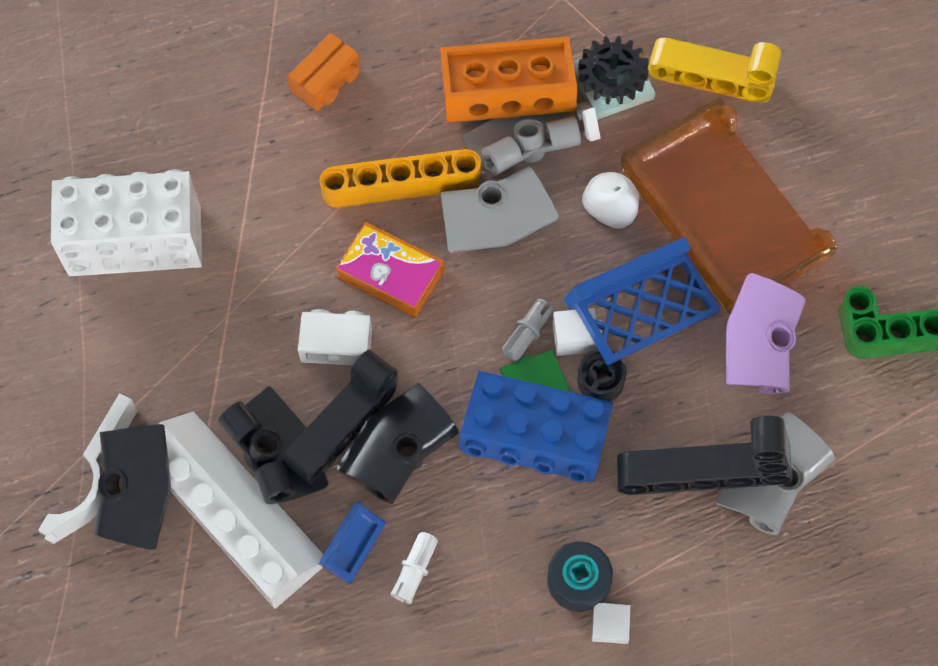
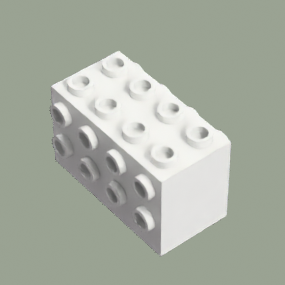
(126, 223)

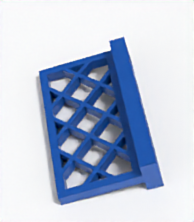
(623, 280)

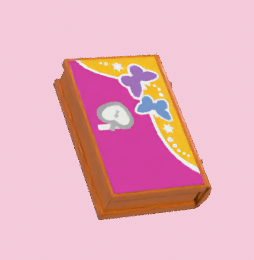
(390, 269)

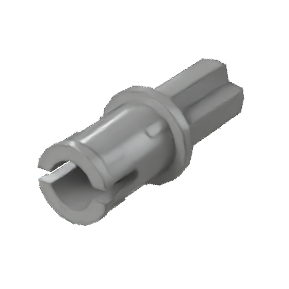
(527, 330)

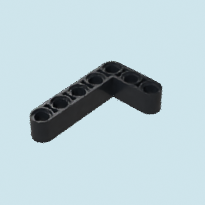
(711, 467)

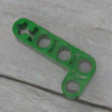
(879, 327)

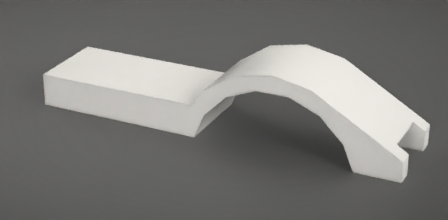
(61, 525)

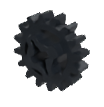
(613, 70)

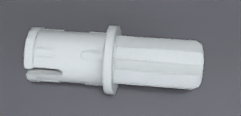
(414, 568)

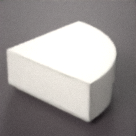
(587, 113)

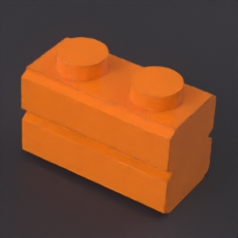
(324, 72)

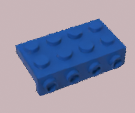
(535, 427)

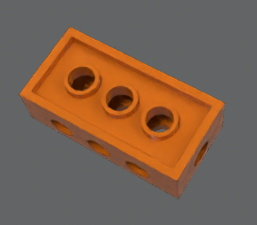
(508, 79)

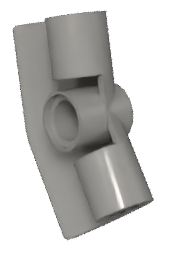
(525, 139)
(479, 225)
(771, 504)

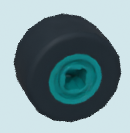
(576, 590)

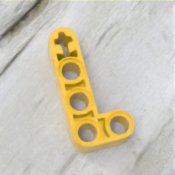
(717, 69)

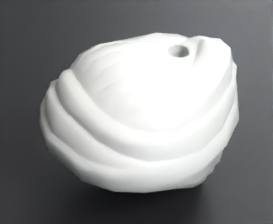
(611, 199)

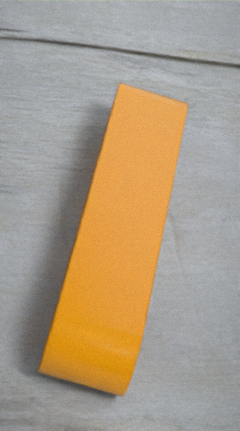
(385, 171)

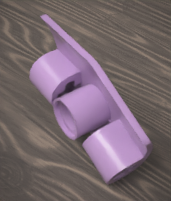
(759, 313)

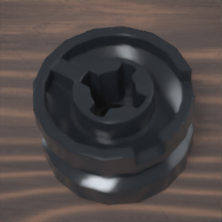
(610, 386)

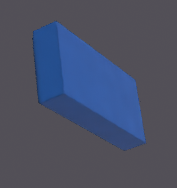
(352, 543)

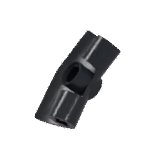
(408, 420)
(273, 426)
(142, 463)

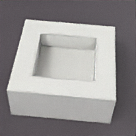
(611, 623)

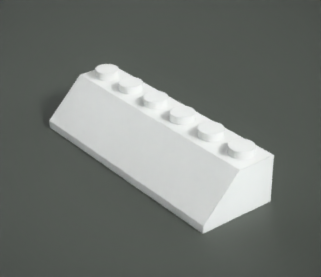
(233, 512)

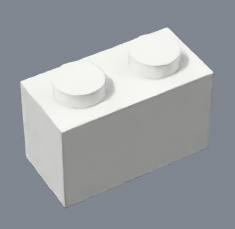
(333, 337)

